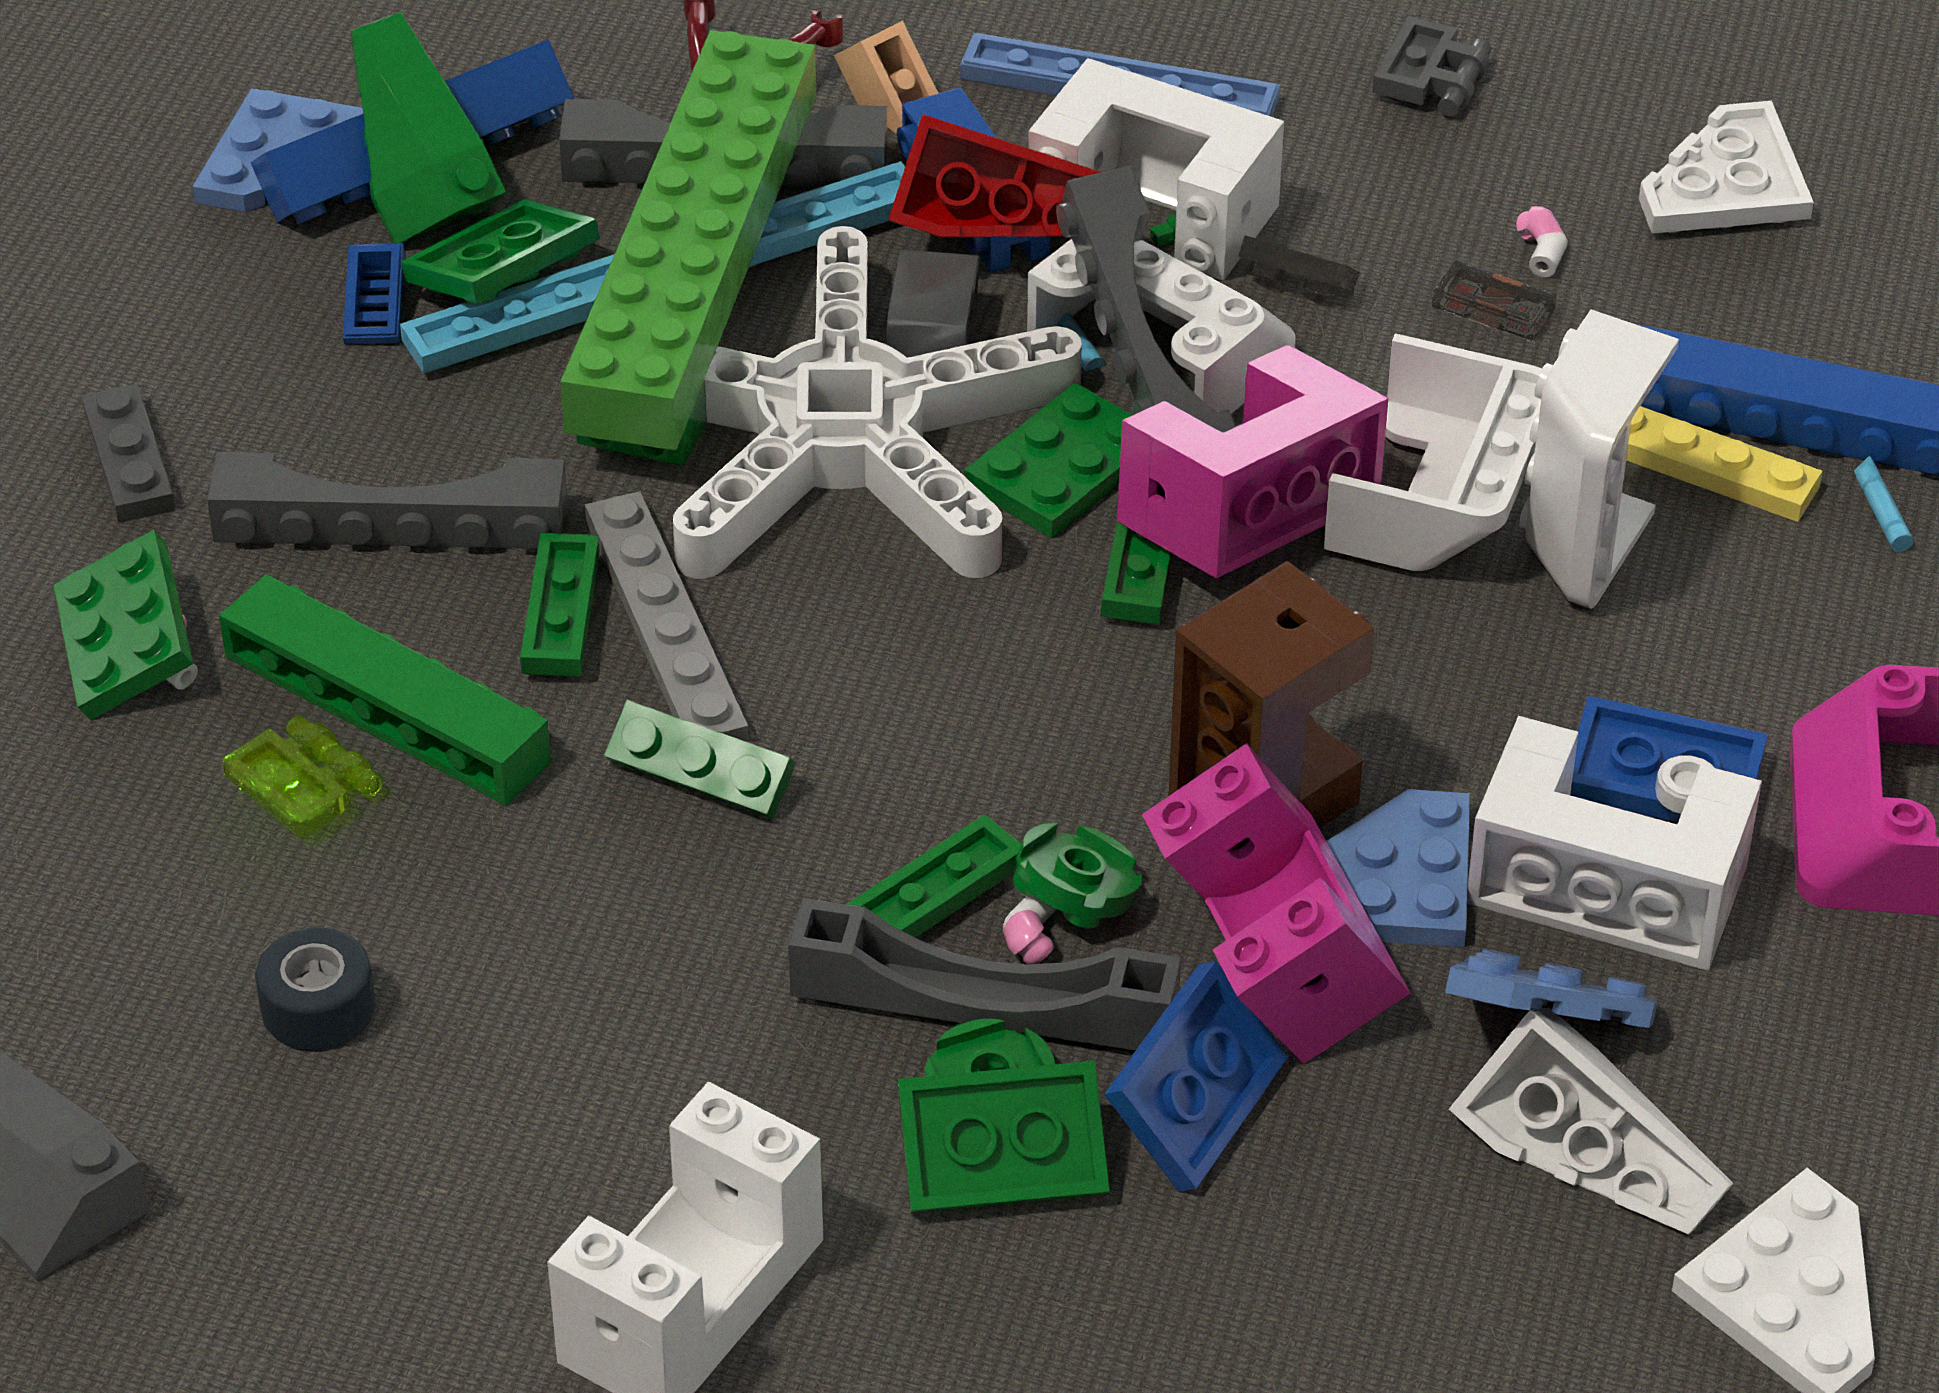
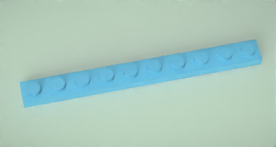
(569, 295)

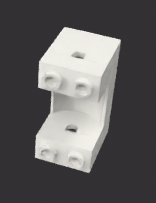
(1185, 149)
(1605, 867)
(702, 1263)

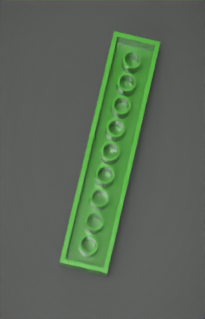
(689, 242)

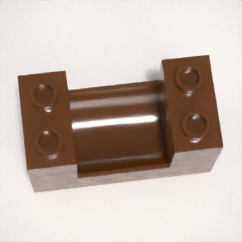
(1254, 675)

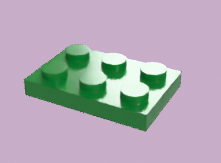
(500, 251)
(1055, 461)
(122, 624)
(1002, 1137)

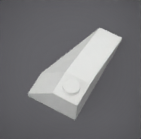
(1575, 1115)

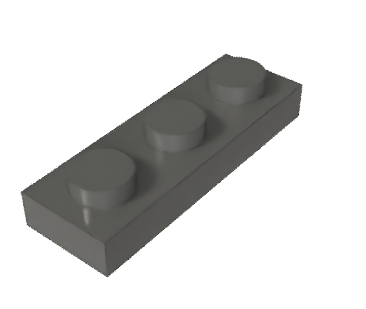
(128, 453)

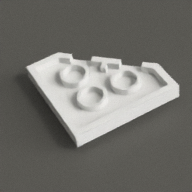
(1728, 175)
(1791, 1287)

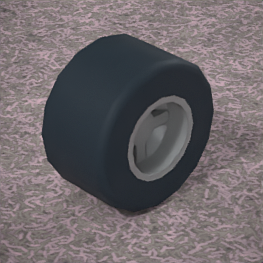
(315, 988)

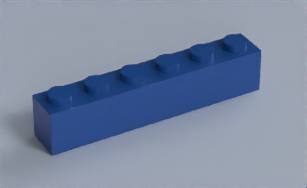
(335, 161)
(1800, 402)

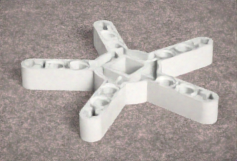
(856, 417)

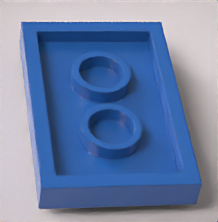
(1627, 744)
(1196, 1076)

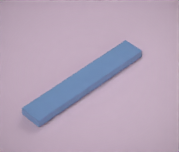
(1050, 68)

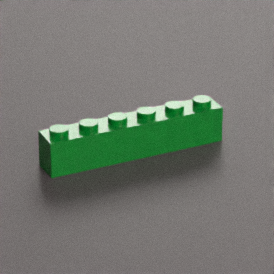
(386, 689)

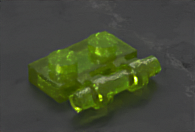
(291, 786)

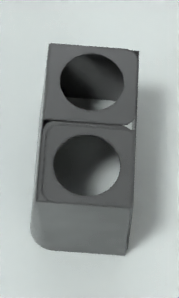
(932, 302)

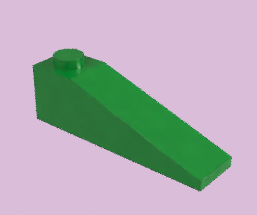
(419, 142)

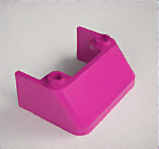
(1847, 837)

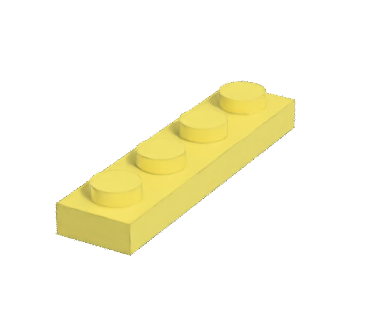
(1722, 464)

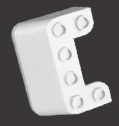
(1215, 323)
(1475, 428)
(1581, 433)

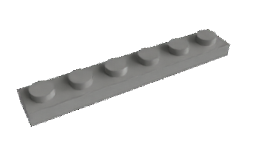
(663, 615)

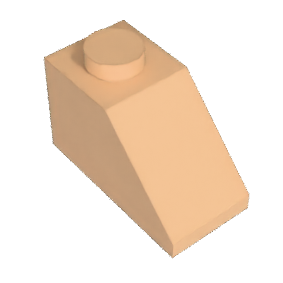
(886, 72)

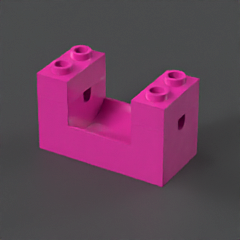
(1259, 484)
(1289, 918)

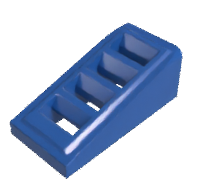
(374, 261)

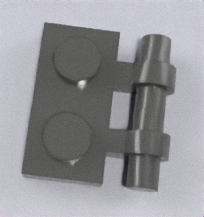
(1417, 63)

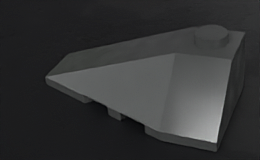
(60, 1175)

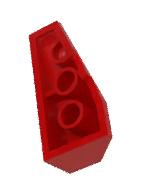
(979, 185)

